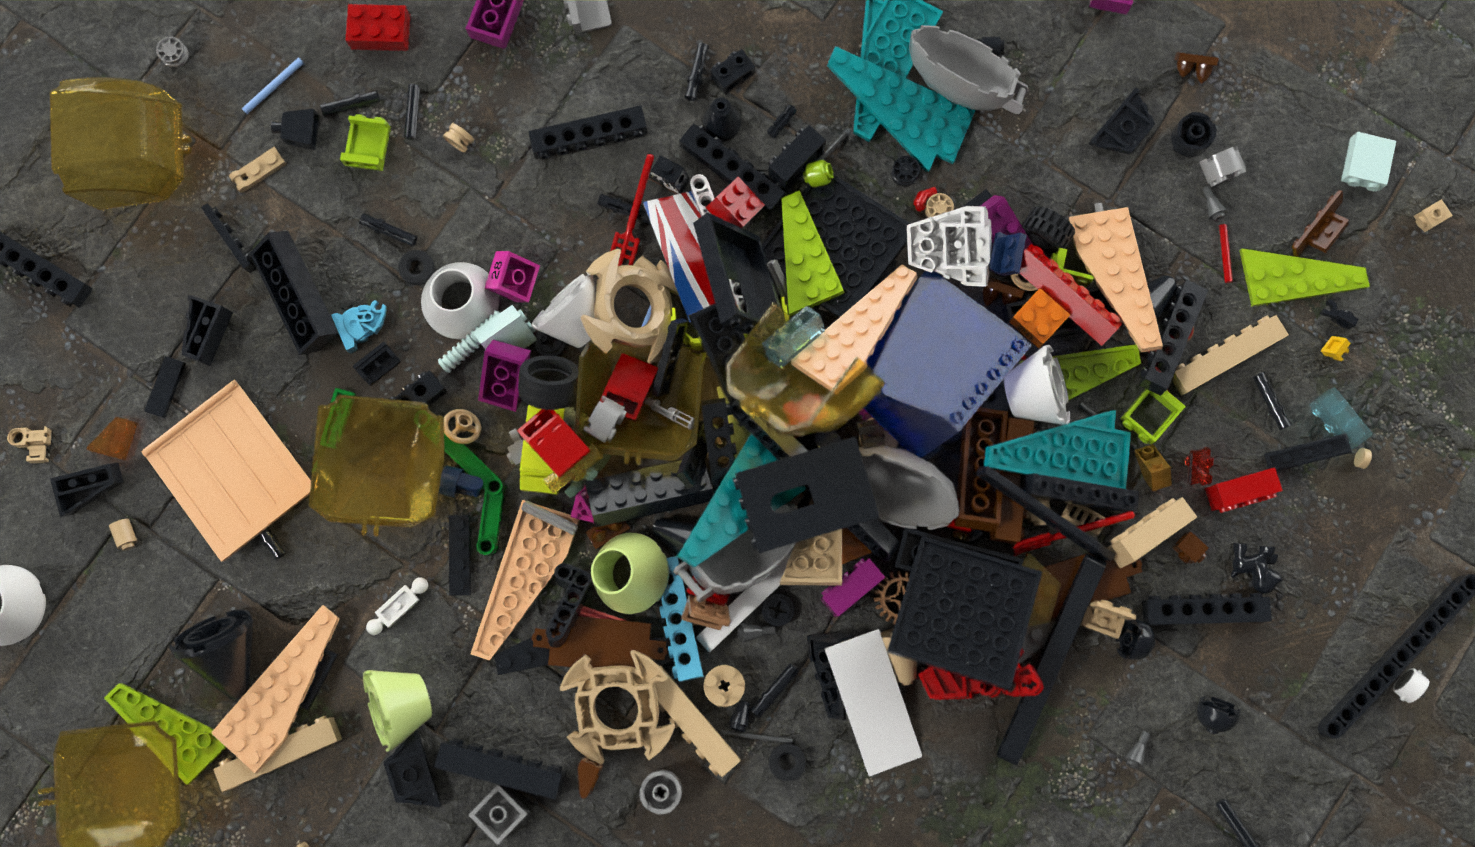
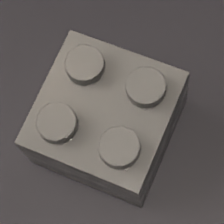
(499, 813)

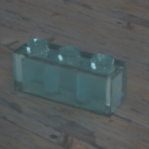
(793, 337)
(1340, 417)

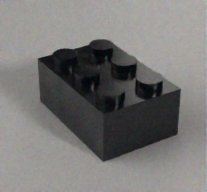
(792, 162)

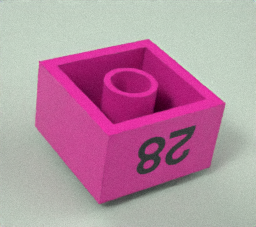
(512, 276)

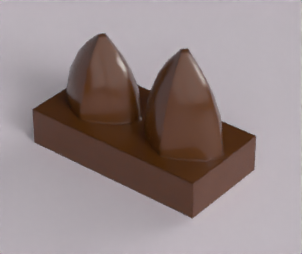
(1204, 65)
(1010, 292)
(601, 535)

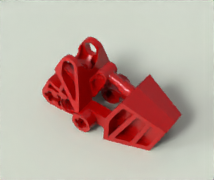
(950, 686)

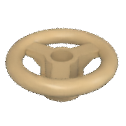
(463, 423)

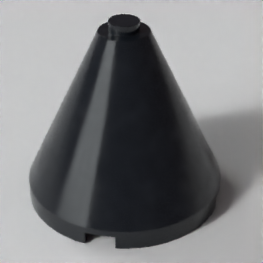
(219, 651)

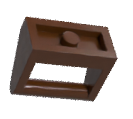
(588, 775)

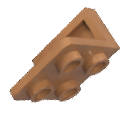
(706, 613)

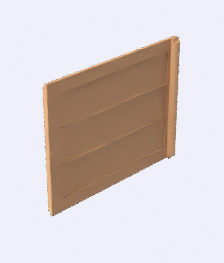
(228, 470)

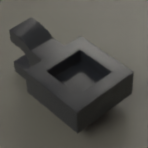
(1341, 317)

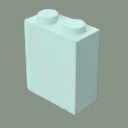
(1368, 161)
(507, 328)

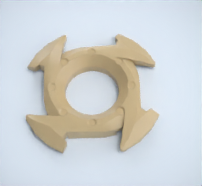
(608, 326)
(640, 683)

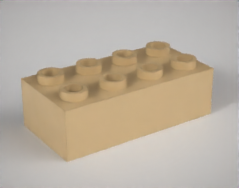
(1151, 531)

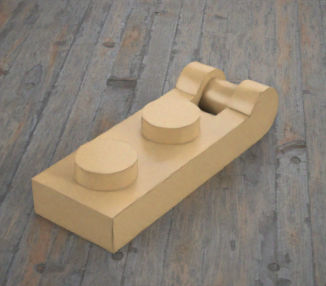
(258, 170)

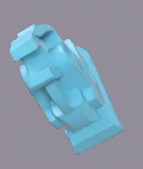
(357, 326)

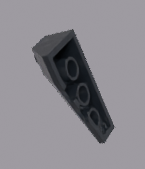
(830, 693)

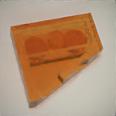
(115, 439)

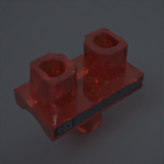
(1199, 465)

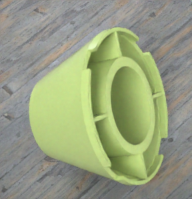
(647, 578)
(396, 704)

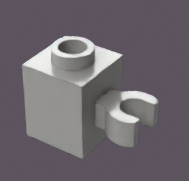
(516, 449)

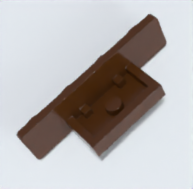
(1324, 229)

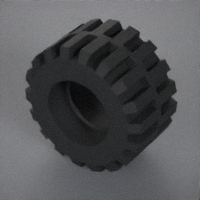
(1048, 229)

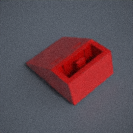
(630, 384)
(553, 441)

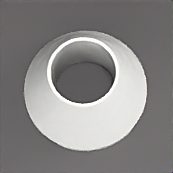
(564, 313)
(460, 321)
(1038, 389)
(21, 604)

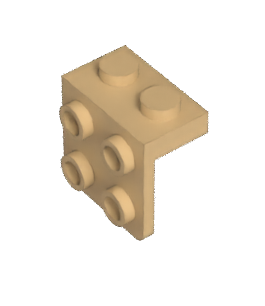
(1106, 619)

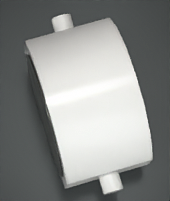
(1411, 685)

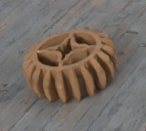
(900, 588)

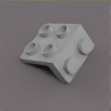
(588, 14)

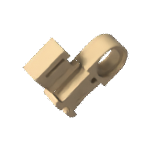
(34, 442)

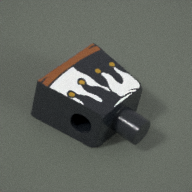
(668, 174)

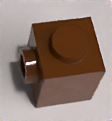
(1190, 548)

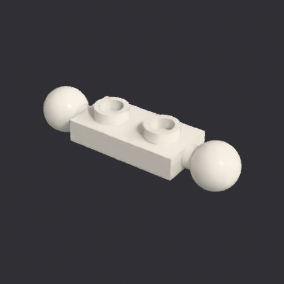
(397, 606)

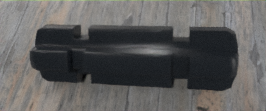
(781, 121)

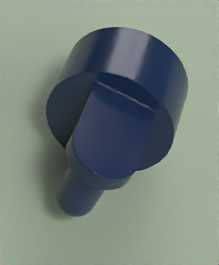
(456, 482)

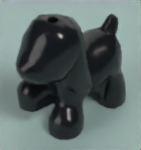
(1263, 579)

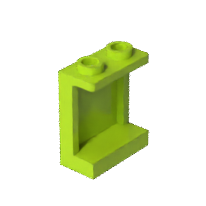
(366, 142)

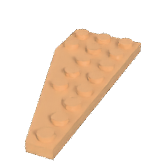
(1112, 256)
(855, 330)
(524, 572)
(266, 711)

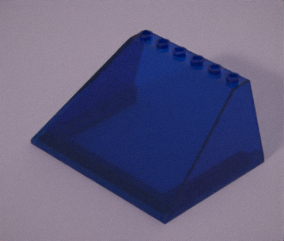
(939, 363)

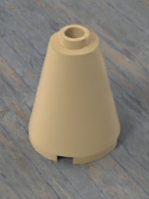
(904, 669)

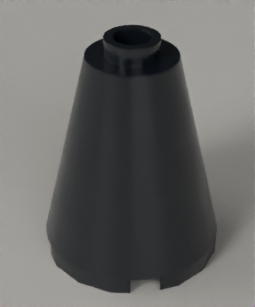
(722, 119)
(1161, 292)
(672, 532)

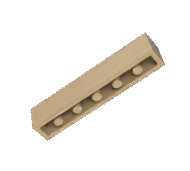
(1229, 354)
(695, 727)
(297, 745)

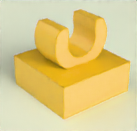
(1336, 347)

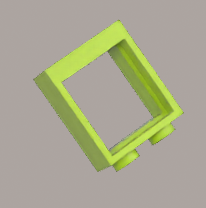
(1165, 399)

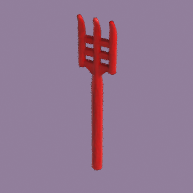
(628, 236)
(1046, 538)

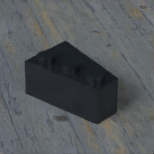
(204, 329)
(82, 487)

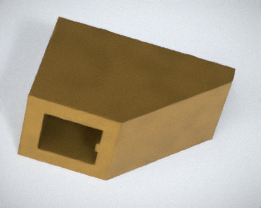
(1153, 467)

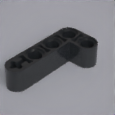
(565, 607)

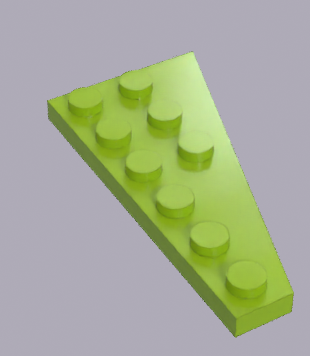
(808, 266)
(1287, 278)
(1091, 368)
(194, 740)

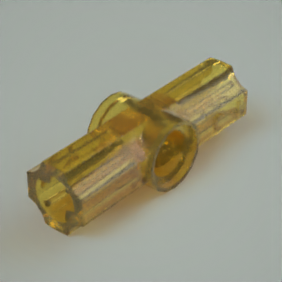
(577, 472)

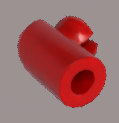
(921, 198)

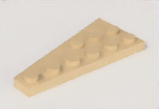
(815, 561)

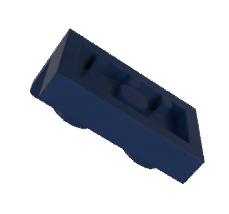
(1007, 253)

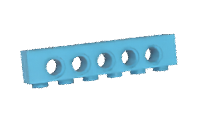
(693, 669)

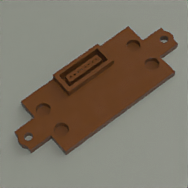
(1111, 584)
(603, 641)

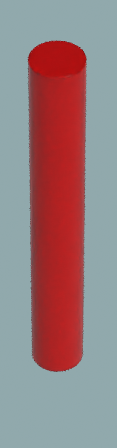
(1225, 253)

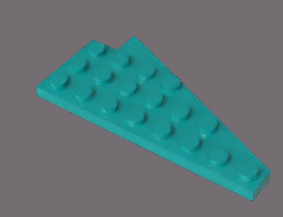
(887, 43)
(912, 114)
(1077, 451)
(723, 516)

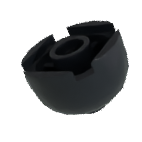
(1135, 640)
(1217, 714)

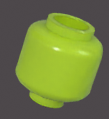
(818, 173)

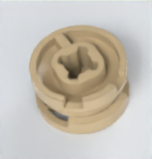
(458, 137)
(938, 204)

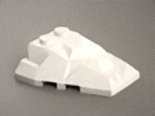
(953, 245)

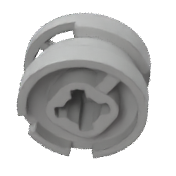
(172, 52)

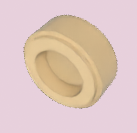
(1363, 458)

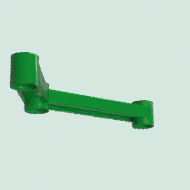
(492, 500)

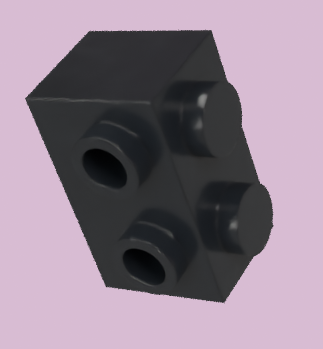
(732, 71)

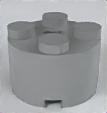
(1223, 165)
(604, 419)
(654, 801)

